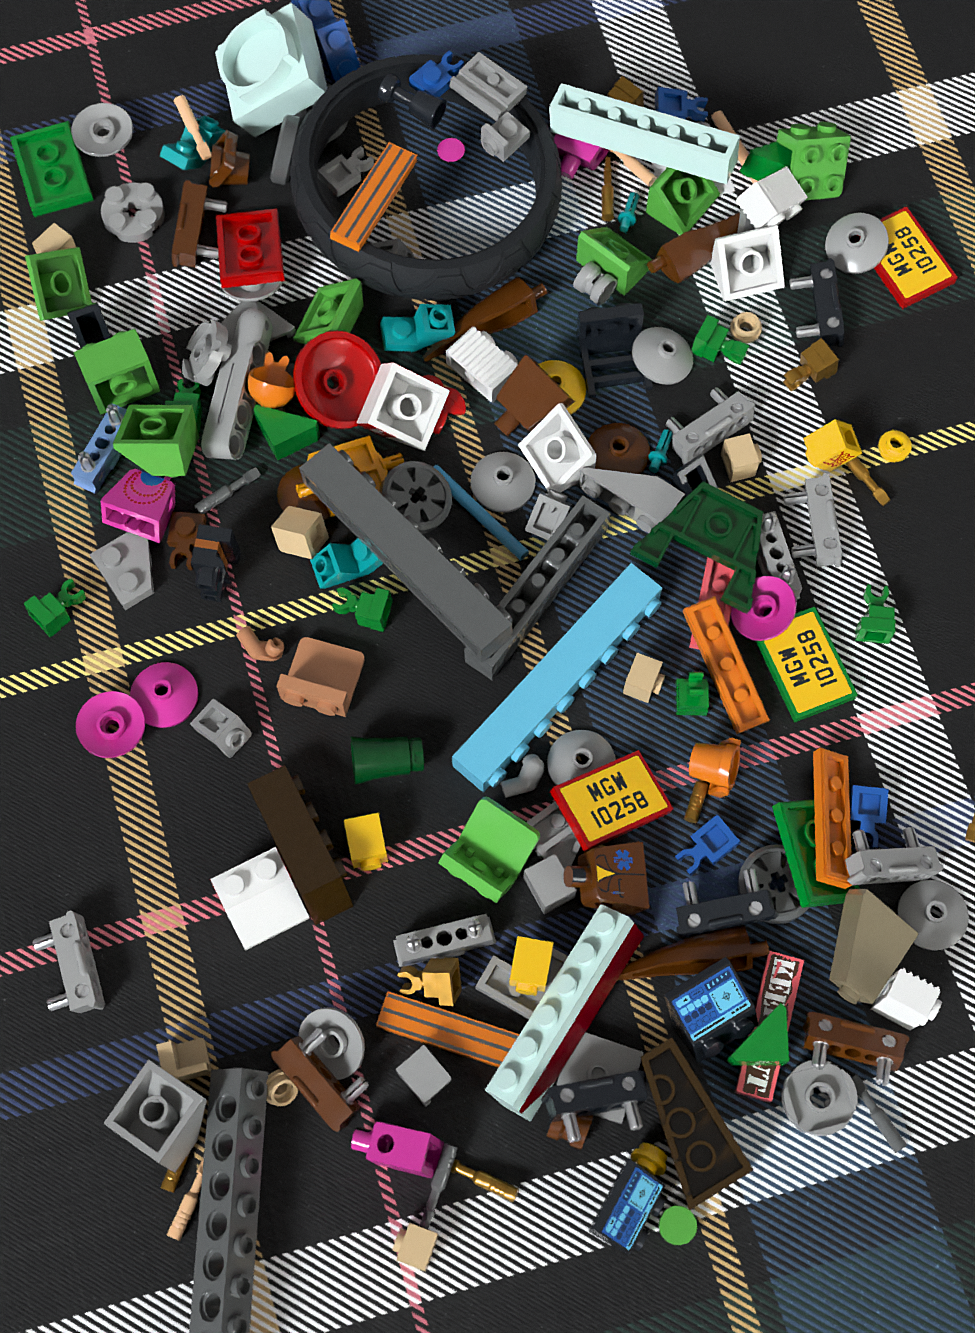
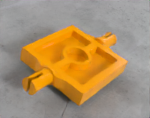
(365, 459)

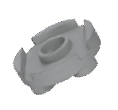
(128, 196)
(208, 349)
(808, 1116)

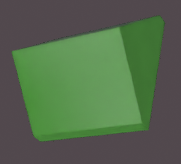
(680, 199)
(613, 256)
(58, 282)
(332, 309)

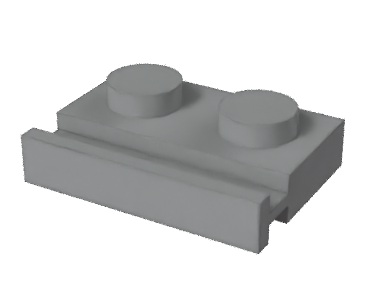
(488, 86)

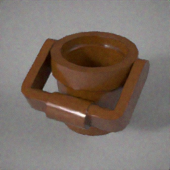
(228, 163)

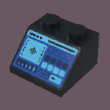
(711, 1010)
(628, 1208)

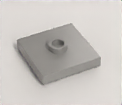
(600, 1058)

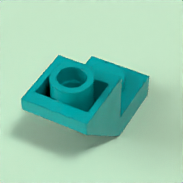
(184, 152)
(426, 328)
(343, 563)

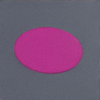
(451, 149)

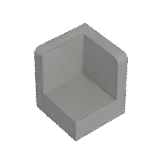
(547, 884)
(423, 1075)

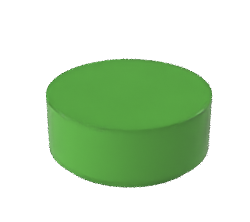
(677, 1225)

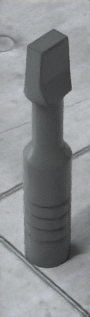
(225, 492)
(879, 1117)
(439, 1182)

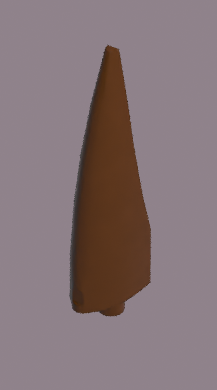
(691, 250)
(494, 313)
(698, 953)

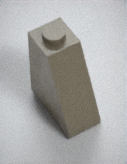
(868, 946)

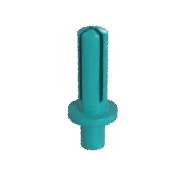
(627, 217)
(658, 456)

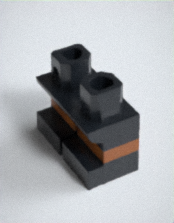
(210, 559)

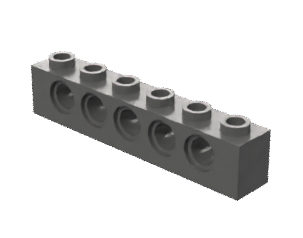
(546, 578)

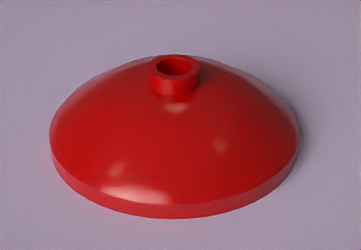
(348, 364)

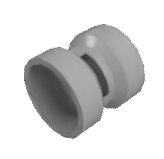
(595, 283)

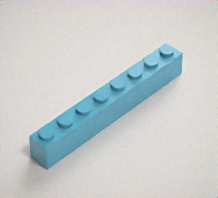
(556, 678)

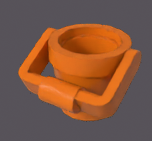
(716, 765)

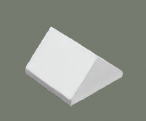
(748, 263)
(558, 450)

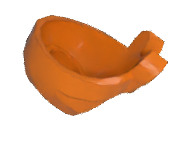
(271, 383)

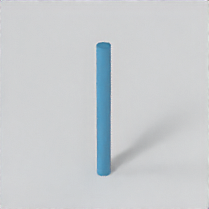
(485, 518)

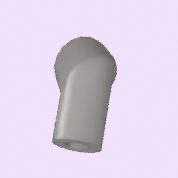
(527, 779)

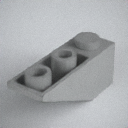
(638, 496)

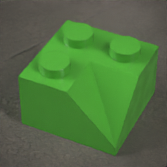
(117, 370)
(158, 438)

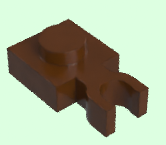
(183, 535)

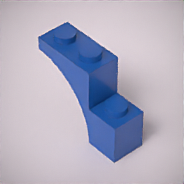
(331, 37)

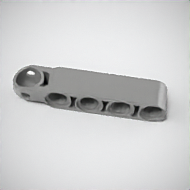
(231, 402)

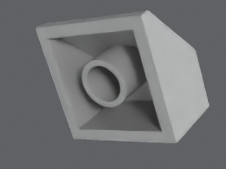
(159, 1116)

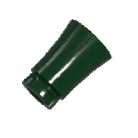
(385, 757)

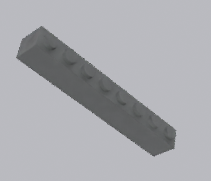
(407, 552)

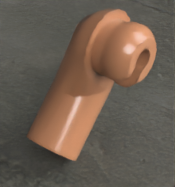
(258, 649)

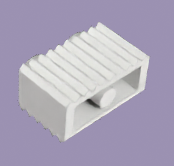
(772, 199)
(481, 362)
(908, 1000)

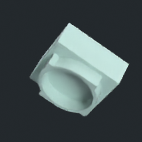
(271, 68)

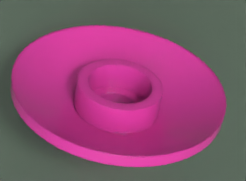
(766, 593)
(173, 706)
(103, 711)

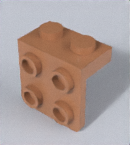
(321, 677)

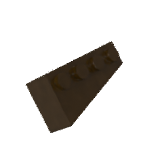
(301, 844)
(696, 1134)

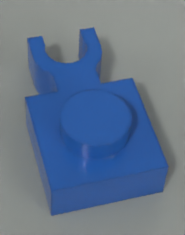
(435, 78)
(675, 103)
(869, 808)
(712, 842)

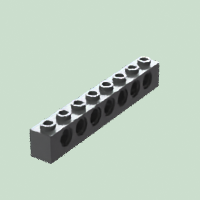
(229, 1202)

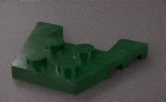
(718, 529)

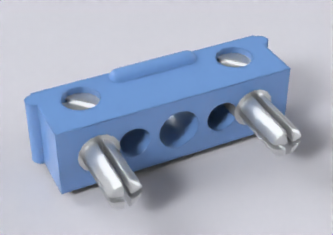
(95, 461)

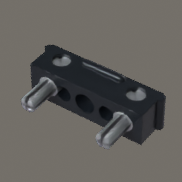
(826, 303)
(727, 911)
(594, 1097)

